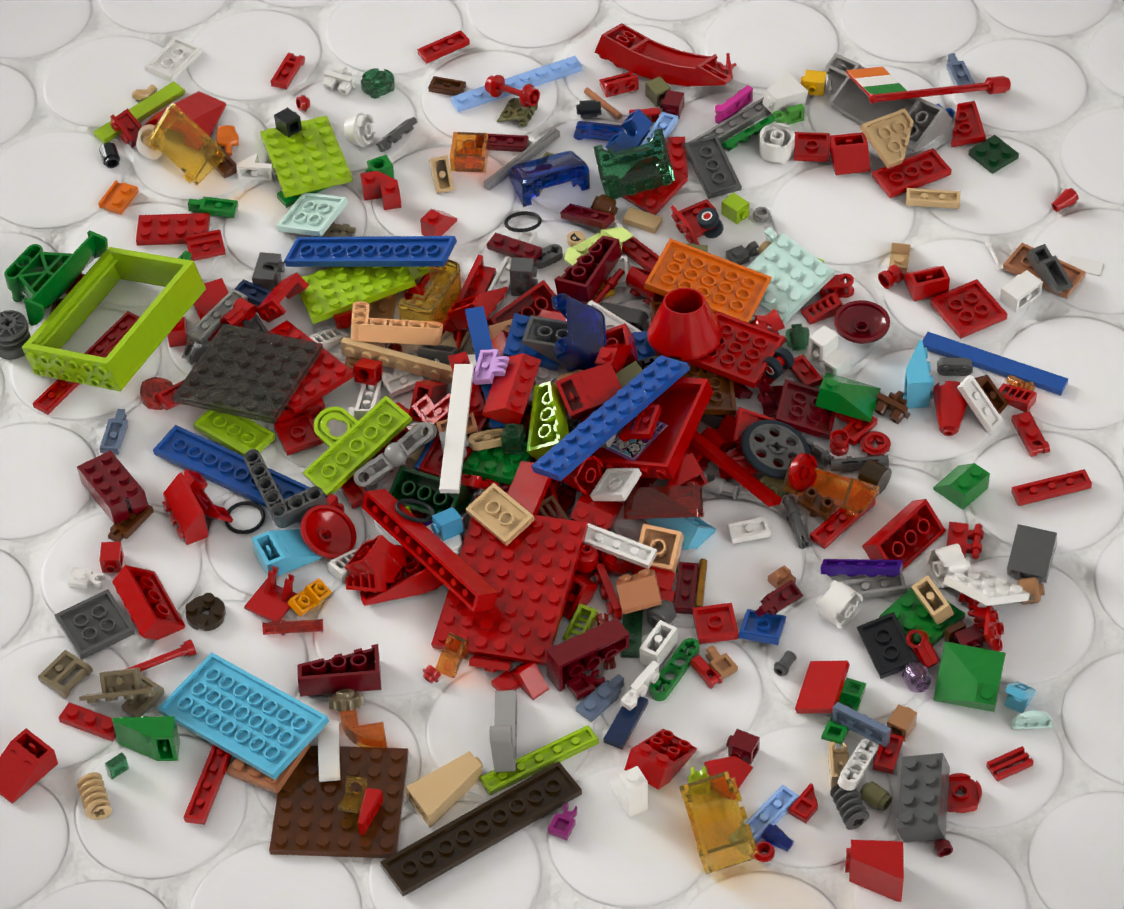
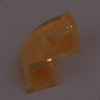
(364, 735)

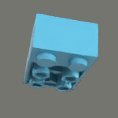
(918, 380)
(282, 550)

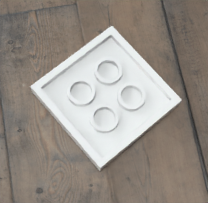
(986, 588)

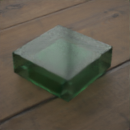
(116, 766)

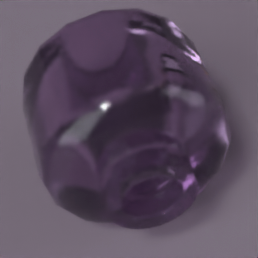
(917, 677)

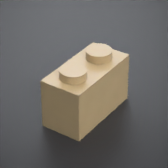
(932, 600)

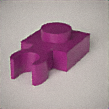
(563, 824)

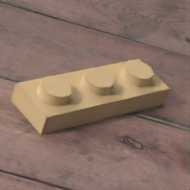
(933, 198)

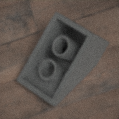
(543, 334)

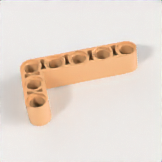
(392, 330)

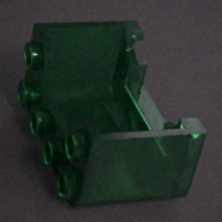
(635, 168)

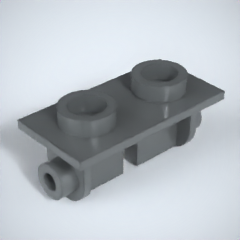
(822, 456)

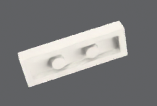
(979, 403)

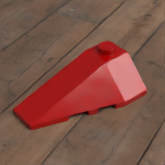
(410, 581)

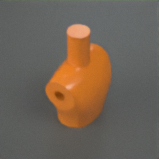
(227, 137)

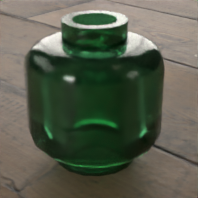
(797, 337)

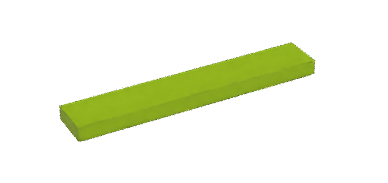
(144, 109)
(540, 759)

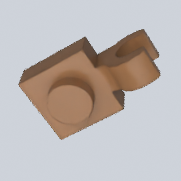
(720, 663)

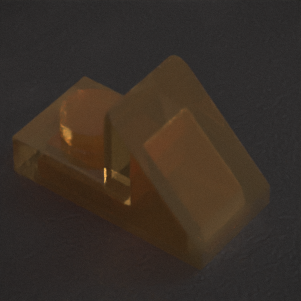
(452, 654)

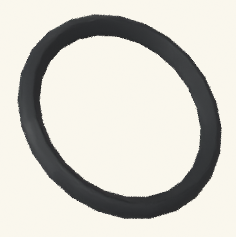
(522, 229)
(420, 520)
(249, 530)

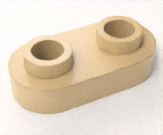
(485, 439)

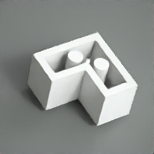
(826, 355)

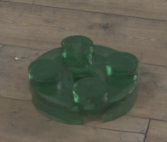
(375, 90)

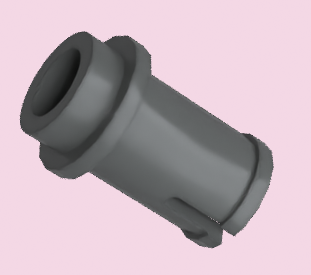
(782, 667)

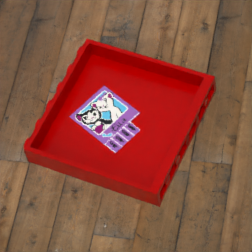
(662, 455)

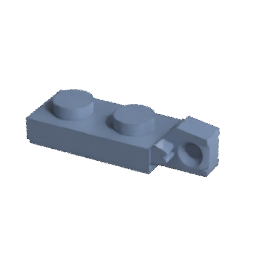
(958, 71)
(114, 433)
(601, 698)

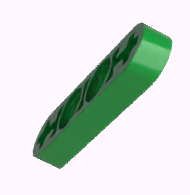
(672, 668)

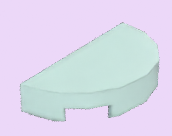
(1032, 720)

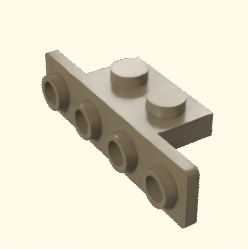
(120, 683)

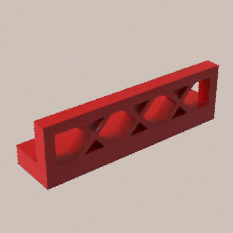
(478, 279)

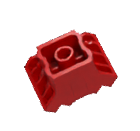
(375, 565)

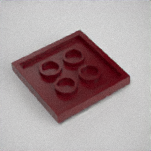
(799, 410)

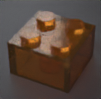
(469, 152)

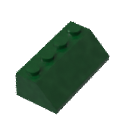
(425, 488)

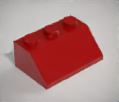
(184, 511)

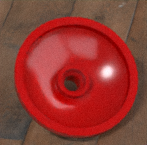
(333, 526)

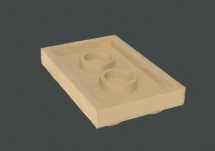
(500, 514)

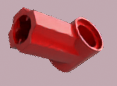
(241, 310)
(923, 650)

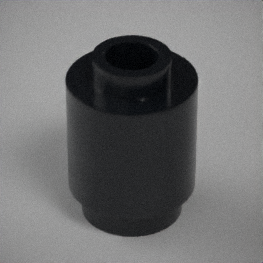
(588, 108)
(109, 155)

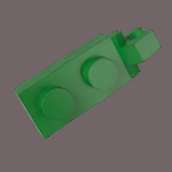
(214, 206)

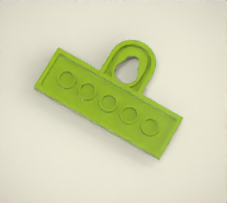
(356, 445)

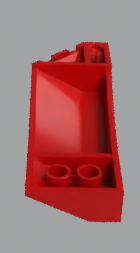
(652, 59)

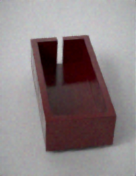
(112, 485)

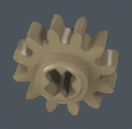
(345, 700)

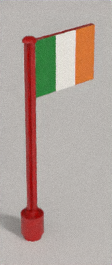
(882, 86)

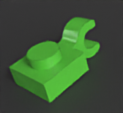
(792, 115)

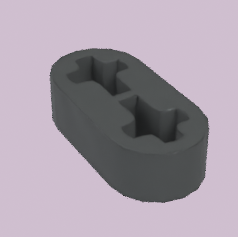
(550, 255)
(954, 366)

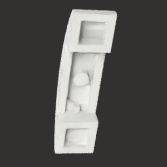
(329, 752)

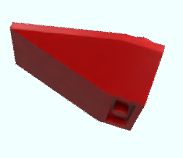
(200, 108)

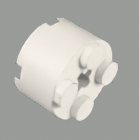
(777, 143)
(946, 562)
(839, 604)

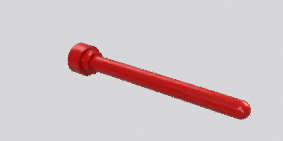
(186, 649)

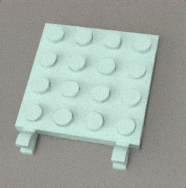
(794, 275)

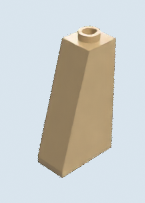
(444, 787)

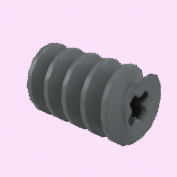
(849, 807)

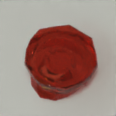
(150, 388)

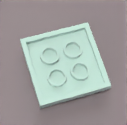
(312, 214)

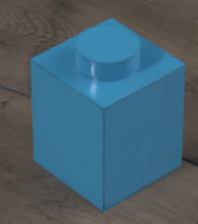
(447, 524)

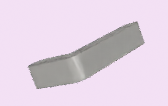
(504, 732)

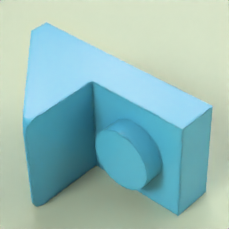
(1018, 696)

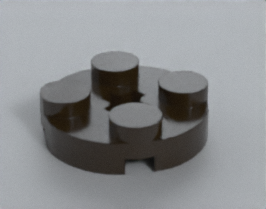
(203, 603)

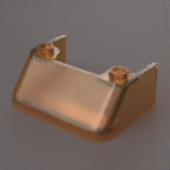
(846, 492)

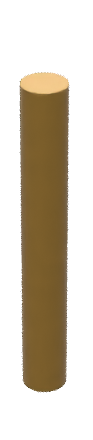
(701, 583)

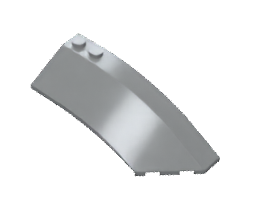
(852, 102)

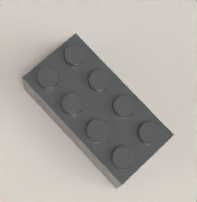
(923, 797)

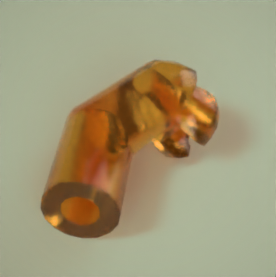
(1014, 381)

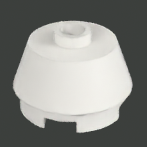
(359, 130)

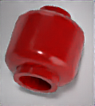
(588, 559)

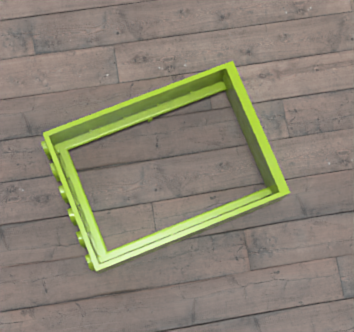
(181, 290)

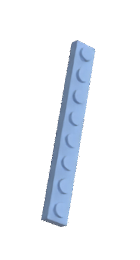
(534, 77)

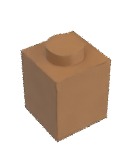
(902, 721)

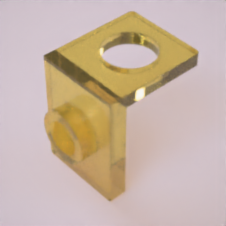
(353, 800)

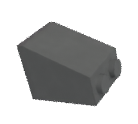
(1032, 553)

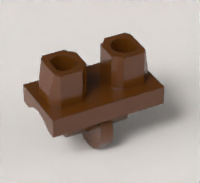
(894, 403)
(817, 504)

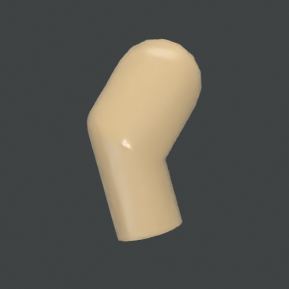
(141, 94)

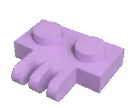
(489, 365)

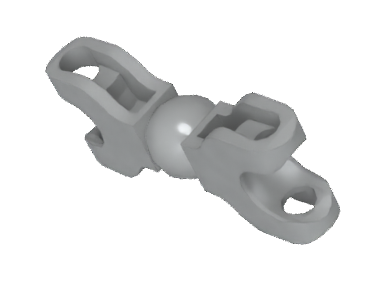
(395, 454)

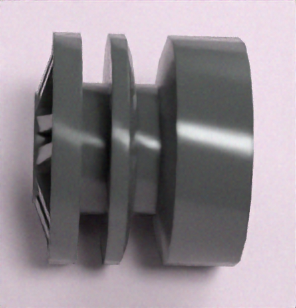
(13, 334)

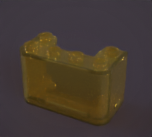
(438, 297)
(718, 822)

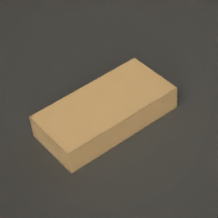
(642, 220)

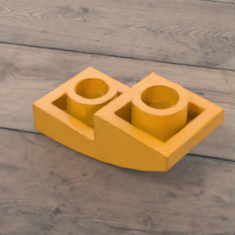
(309, 598)

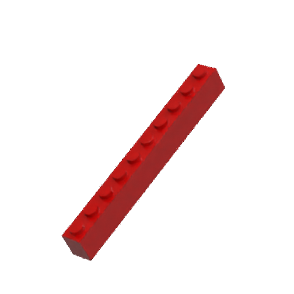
(430, 551)

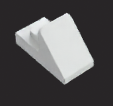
(253, 170)

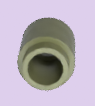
(875, 796)

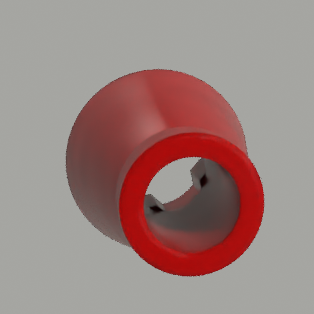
(1065, 199)

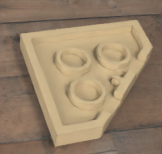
(889, 136)

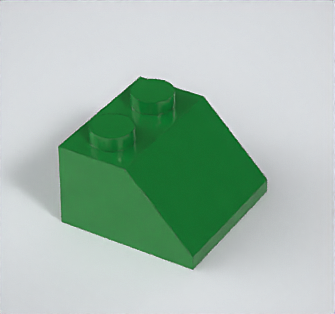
(963, 484)

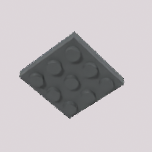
(94, 624)

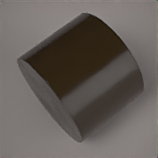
(875, 474)

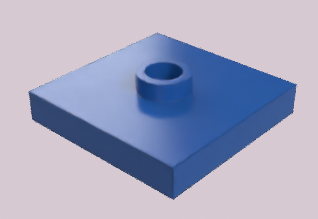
(763, 629)

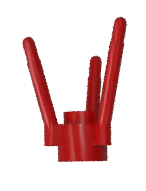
(449, 326)

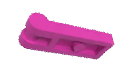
(733, 104)

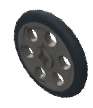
(772, 447)

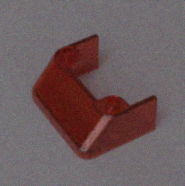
(664, 502)

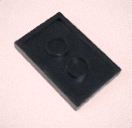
(886, 645)

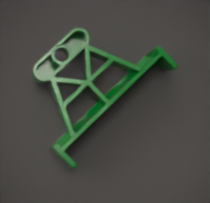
(49, 274)

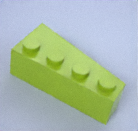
(547, 420)

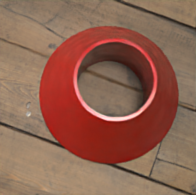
(684, 326)

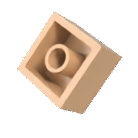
(667, 543)

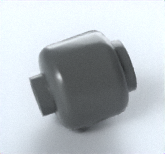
(664, 612)

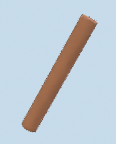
(604, 104)

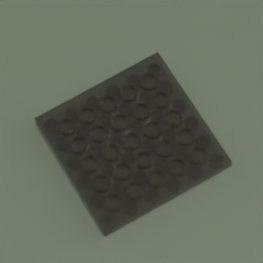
(248, 373)

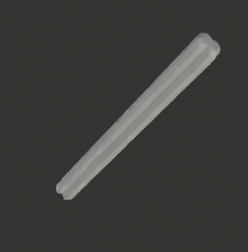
(523, 157)

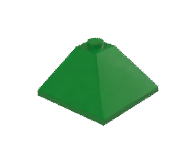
(847, 397)
(969, 676)

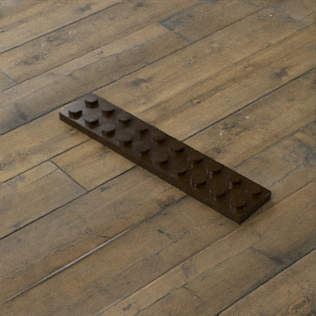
(480, 828)

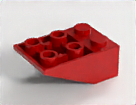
(486, 299)
(588, 389)
(660, 757)
(24, 764)

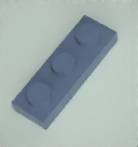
(861, 724)

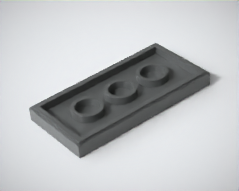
(712, 166)

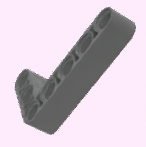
(282, 511)

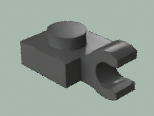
(742, 255)

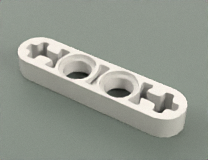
(859, 764)

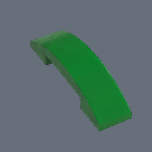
(850, 696)

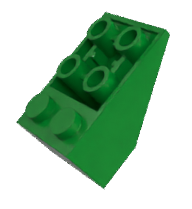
(149, 736)

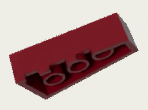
(590, 270)

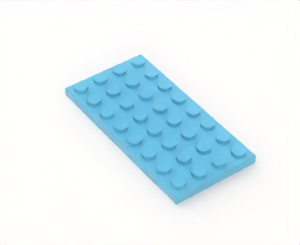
(243, 715)

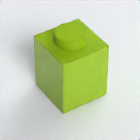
(735, 208)

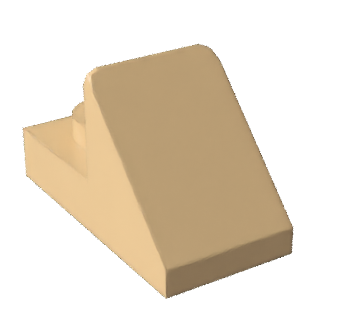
(900, 255)

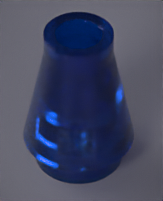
(777, 837)

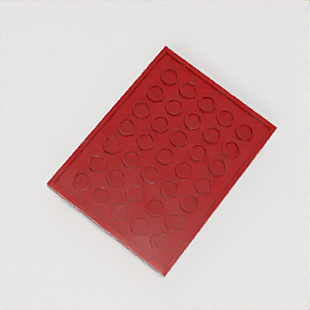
(531, 585)

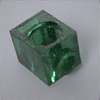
(513, 439)

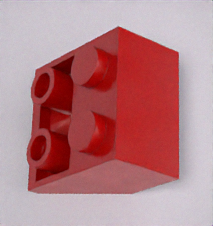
(849, 153)
(927, 282)

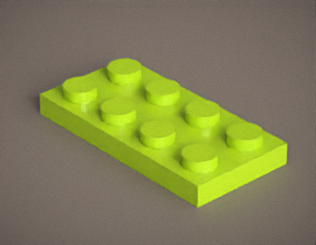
(234, 432)

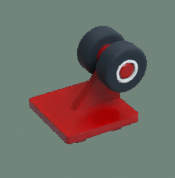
(707, 223)
(777, 365)

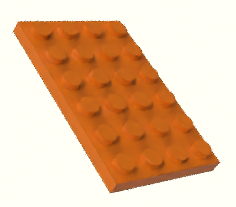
(725, 285)

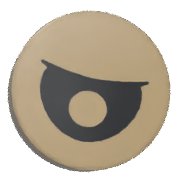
(575, 237)

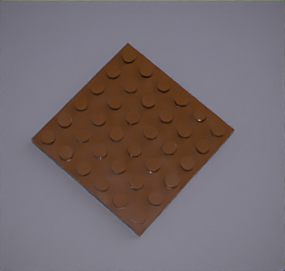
(308, 811)

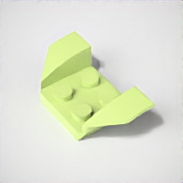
(582, 248)

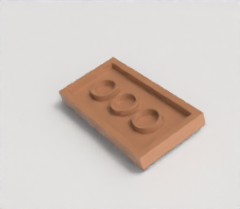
(1018, 263)

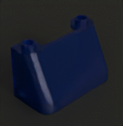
(547, 172)
(585, 333)

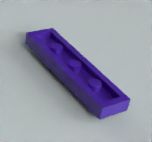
(866, 567)

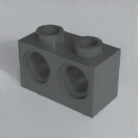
(522, 275)

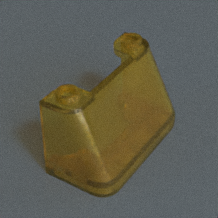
(185, 144)

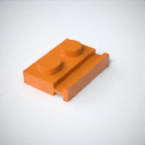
(118, 197)

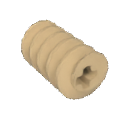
(94, 796)

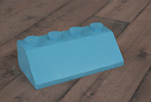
(693, 528)

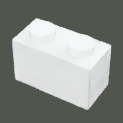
(1021, 291)
(658, 644)

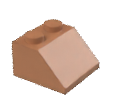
(638, 591)

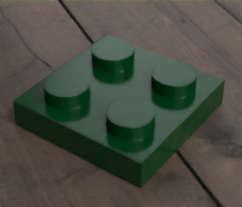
(993, 154)

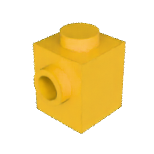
(814, 82)

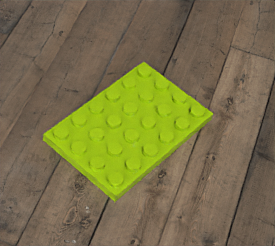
(306, 159)
(337, 288)

